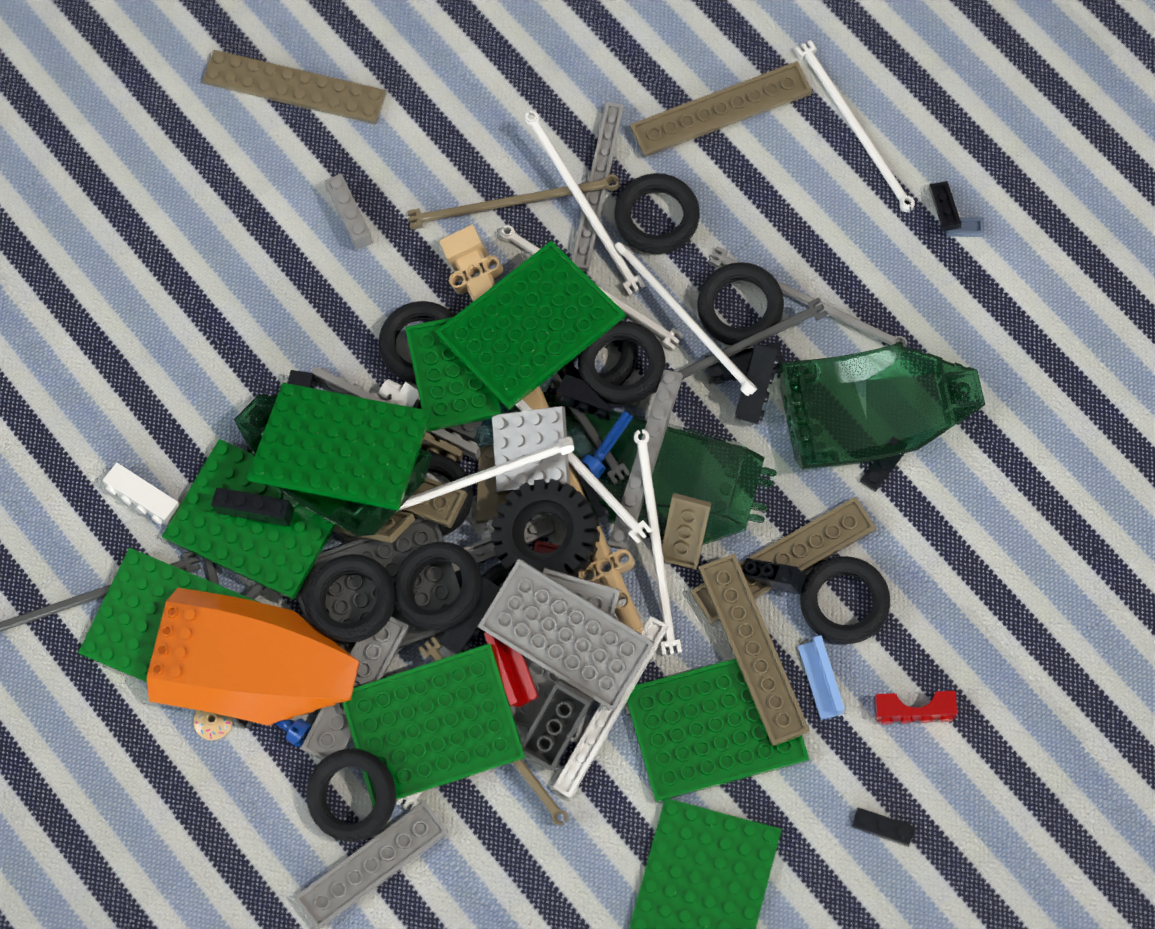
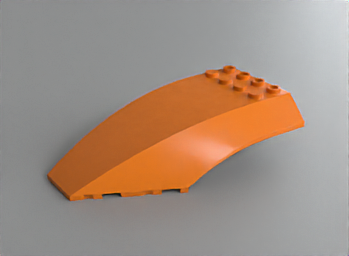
(245, 660)

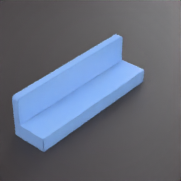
(821, 678)

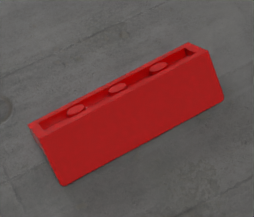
(513, 673)

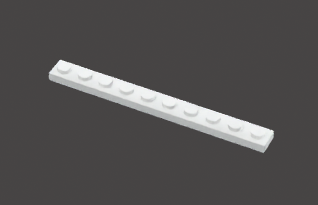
(602, 723)

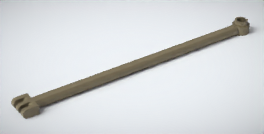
(418, 217)
(520, 765)

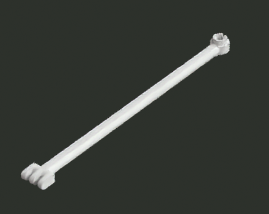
(808, 53)
(584, 204)
(629, 311)
(747, 386)
(564, 446)
(602, 491)
(656, 544)

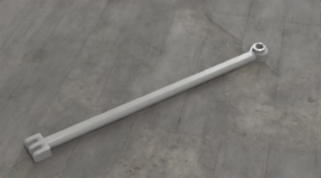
(803, 298)

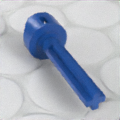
(594, 462)
(295, 730)

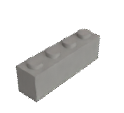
(348, 211)

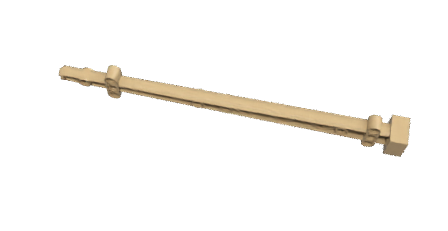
(468, 256)

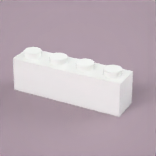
(141, 494)

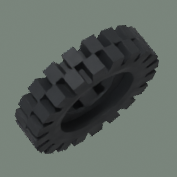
(540, 498)

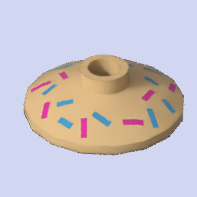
(212, 730)

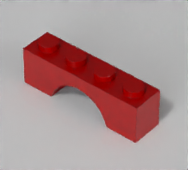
(890, 709)

